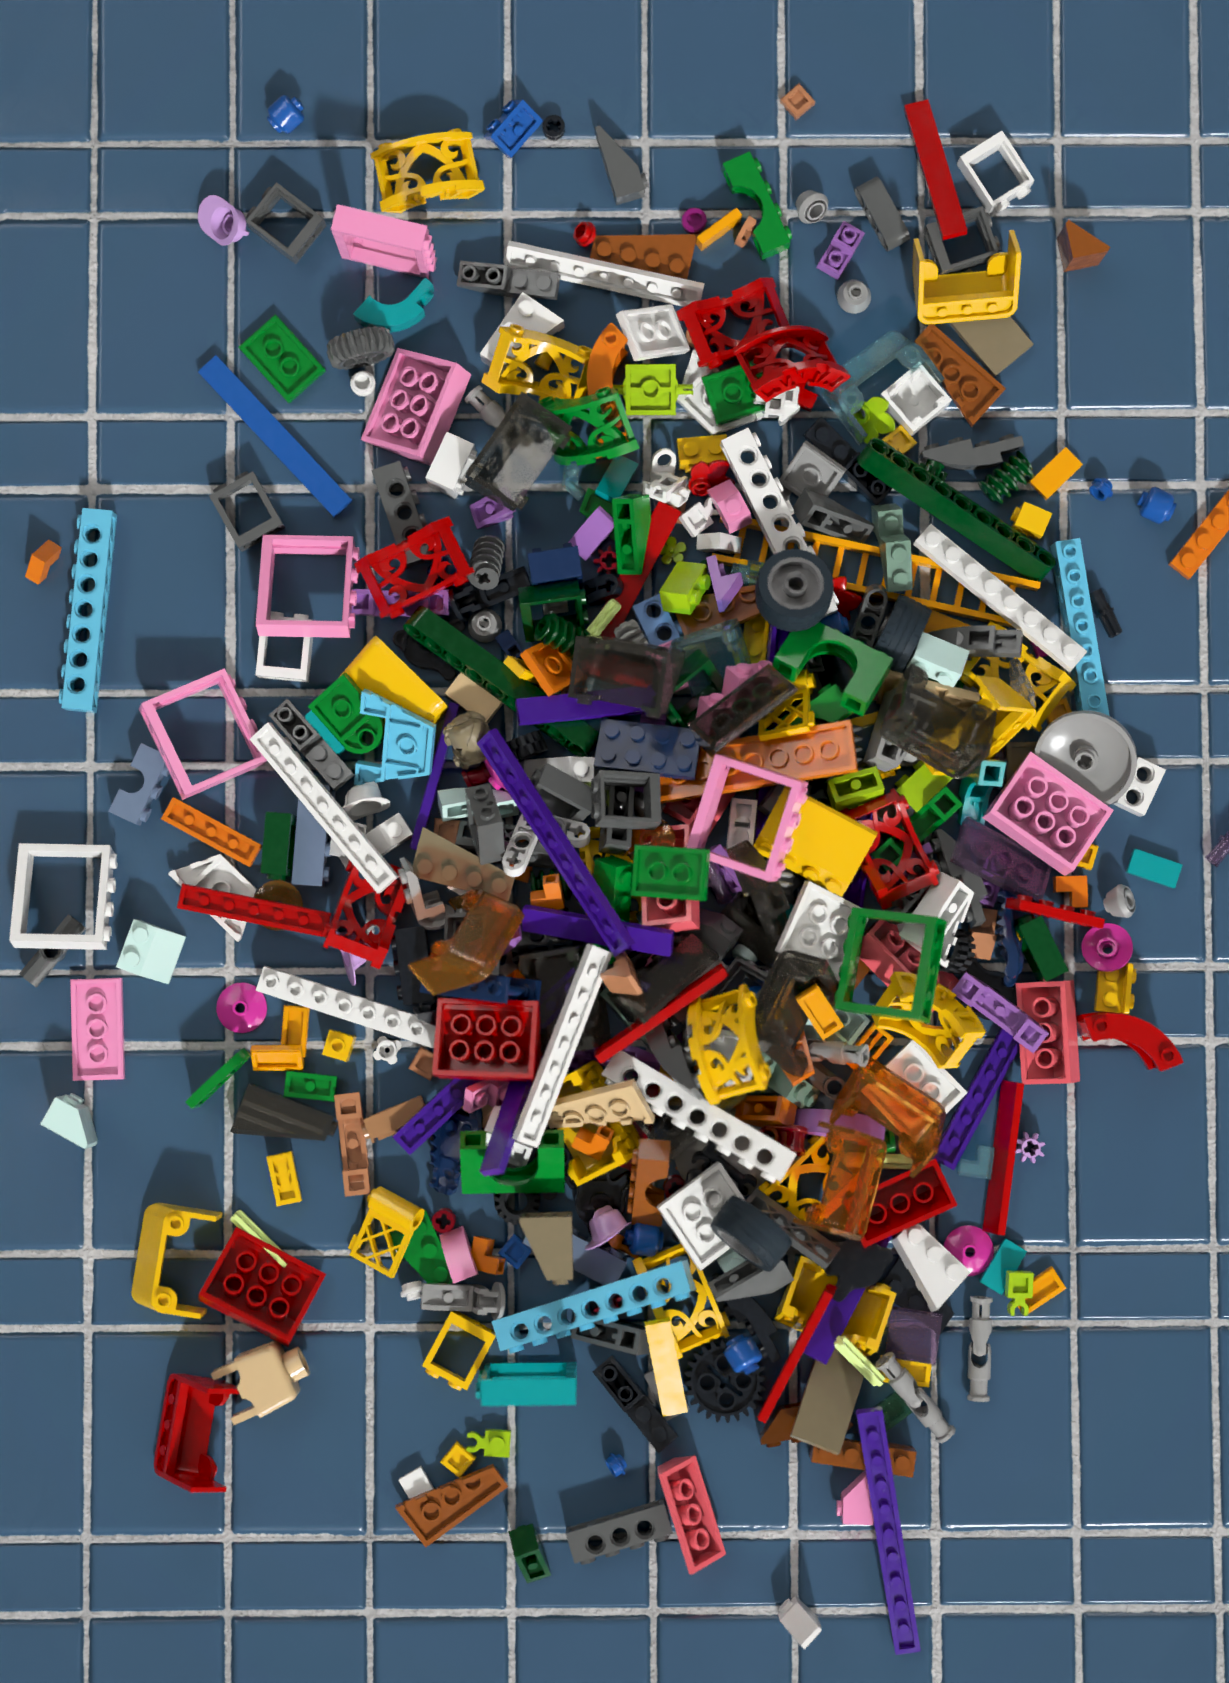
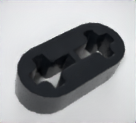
(598, 586)

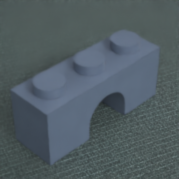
(135, 806)

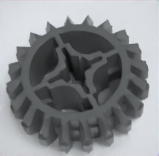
(360, 348)

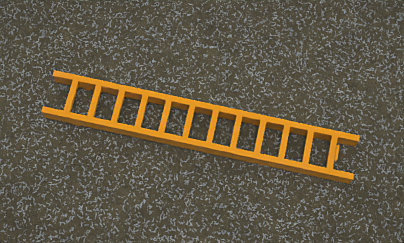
(867, 550)

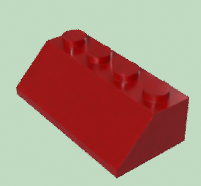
(908, 1201)

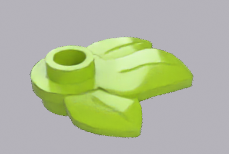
(875, 418)

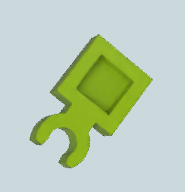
(1018, 1287)
(495, 1442)

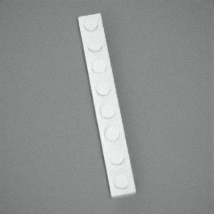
(604, 274)
(1000, 598)
(324, 807)
(562, 1046)

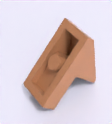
(984, 935)
(622, 977)

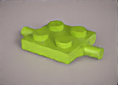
(651, 389)

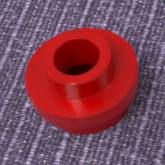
(584, 233)

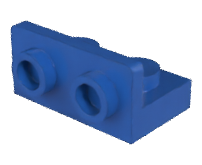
(513, 127)

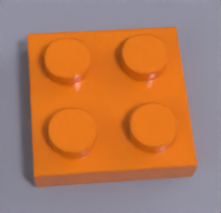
(548, 667)

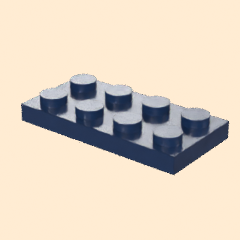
(647, 749)

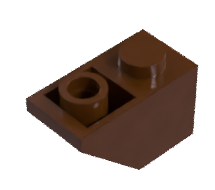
(780, 1426)

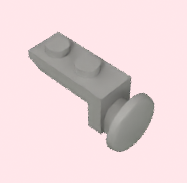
(427, 907)
(464, 1298)

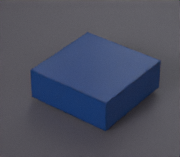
(515, 1251)

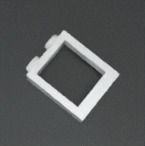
(982, 151)
(282, 673)

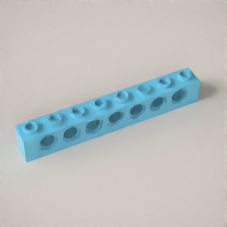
(1079, 624)
(87, 698)
(508, 1328)

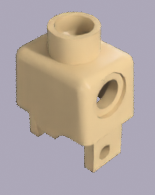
(266, 1378)

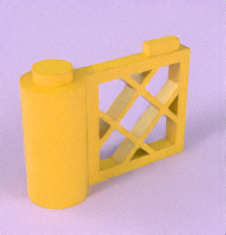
(804, 683)
(392, 1212)

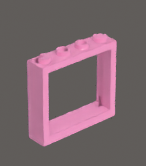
(383, 241)
(310, 546)
(237, 706)
(710, 801)

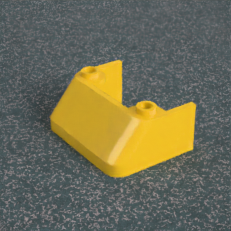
(969, 294)
(1011, 709)
(157, 1224)

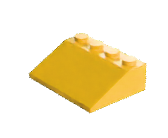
(825, 843)

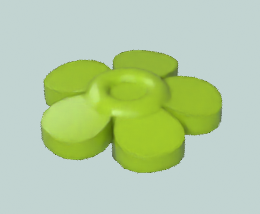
(673, 551)

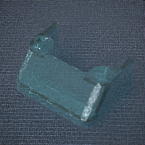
(848, 399)

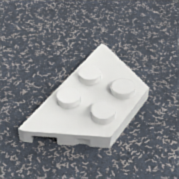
(698, 405)
(219, 875)

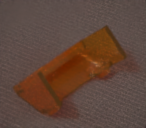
(474, 946)
(896, 1106)
(849, 1184)

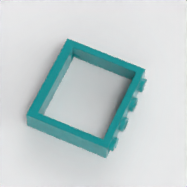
(527, 1384)

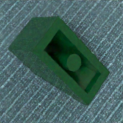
(529, 1553)

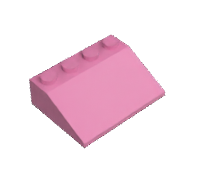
(416, 405)
(1048, 814)

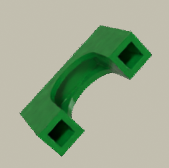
(867, 664)
(542, 1175)

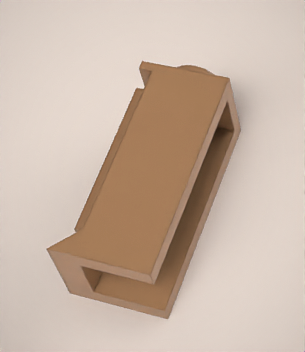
(390, 1120)

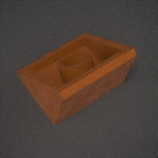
(1079, 248)

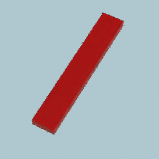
(935, 169)
(662, 523)
(252, 910)
(685, 997)
(1004, 1157)
(796, 1352)

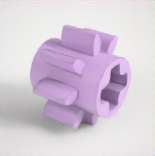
(1035, 1151)

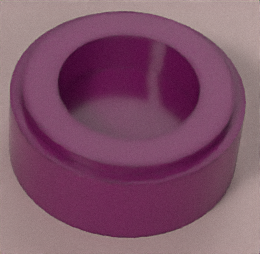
(694, 221)

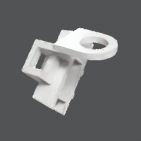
(784, 408)
(664, 484)

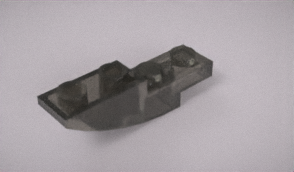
(767, 896)

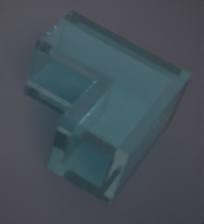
(748, 572)
(981, 1166)

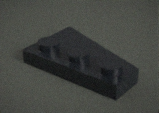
(908, 1295)

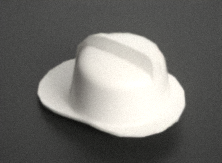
(364, 800)

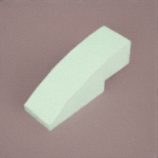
(453, 804)

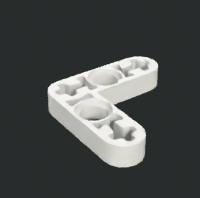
(525, 832)

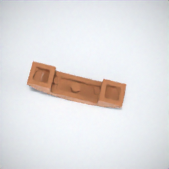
(353, 1144)

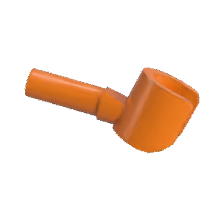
(616, 1242)

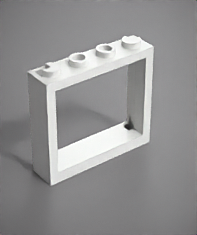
(22, 890)

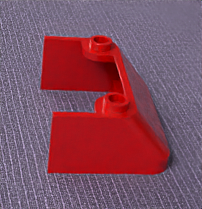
(186, 1431)

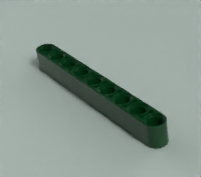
(956, 510)
(493, 676)

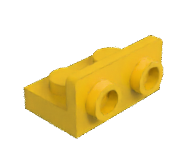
(698, 449)
(1114, 990)

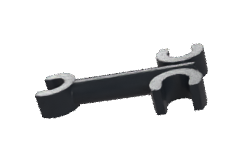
(710, 1154)

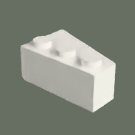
(530, 316)
(946, 901)
(930, 1264)

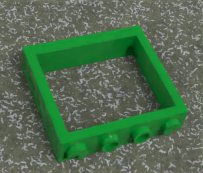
(927, 968)

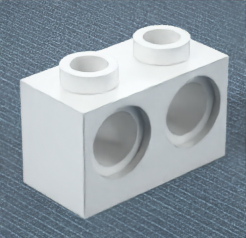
(1144, 790)
(741, 821)

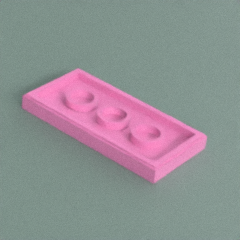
(97, 1029)

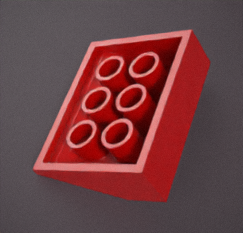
(487, 1040)
(258, 1289)

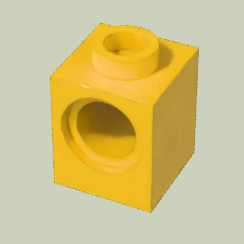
(1030, 520)
(339, 1045)

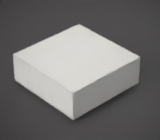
(415, 1482)

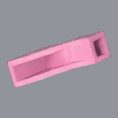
(733, 678)

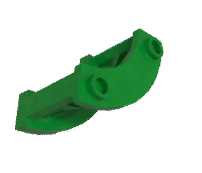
(614, 443)

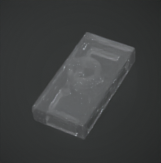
(1020, 682)

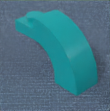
(399, 315)
(977, 787)

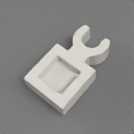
(698, 517)

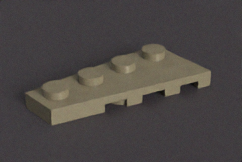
(455, 867)

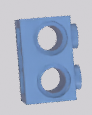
(651, 626)

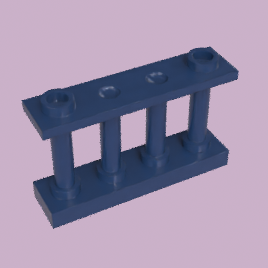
(497, 989)

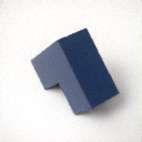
(509, 644)

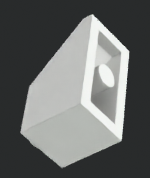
(799, 1621)

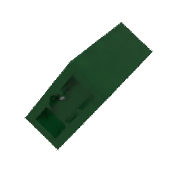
(547, 594)
(692, 665)
(278, 845)
(1040, 948)

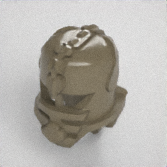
(463, 735)

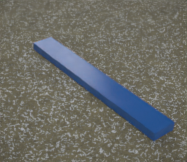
(275, 436)

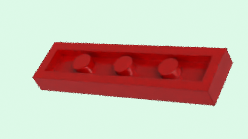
(1063, 913)

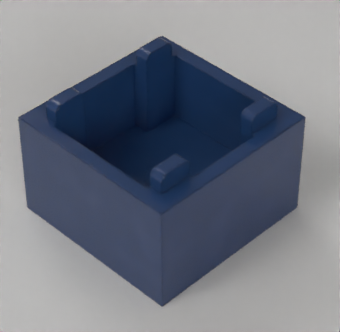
(555, 565)

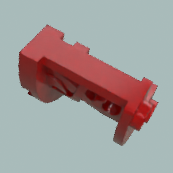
(697, 316)
(780, 374)
(381, 560)
(880, 883)
(376, 945)
(1144, 1038)

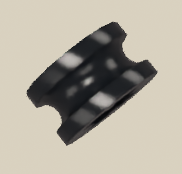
(552, 135)

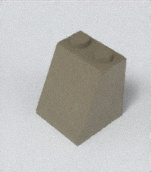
(552, 1243)

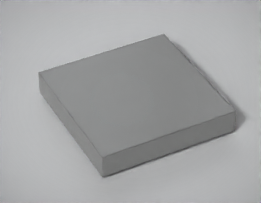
(812, 471)

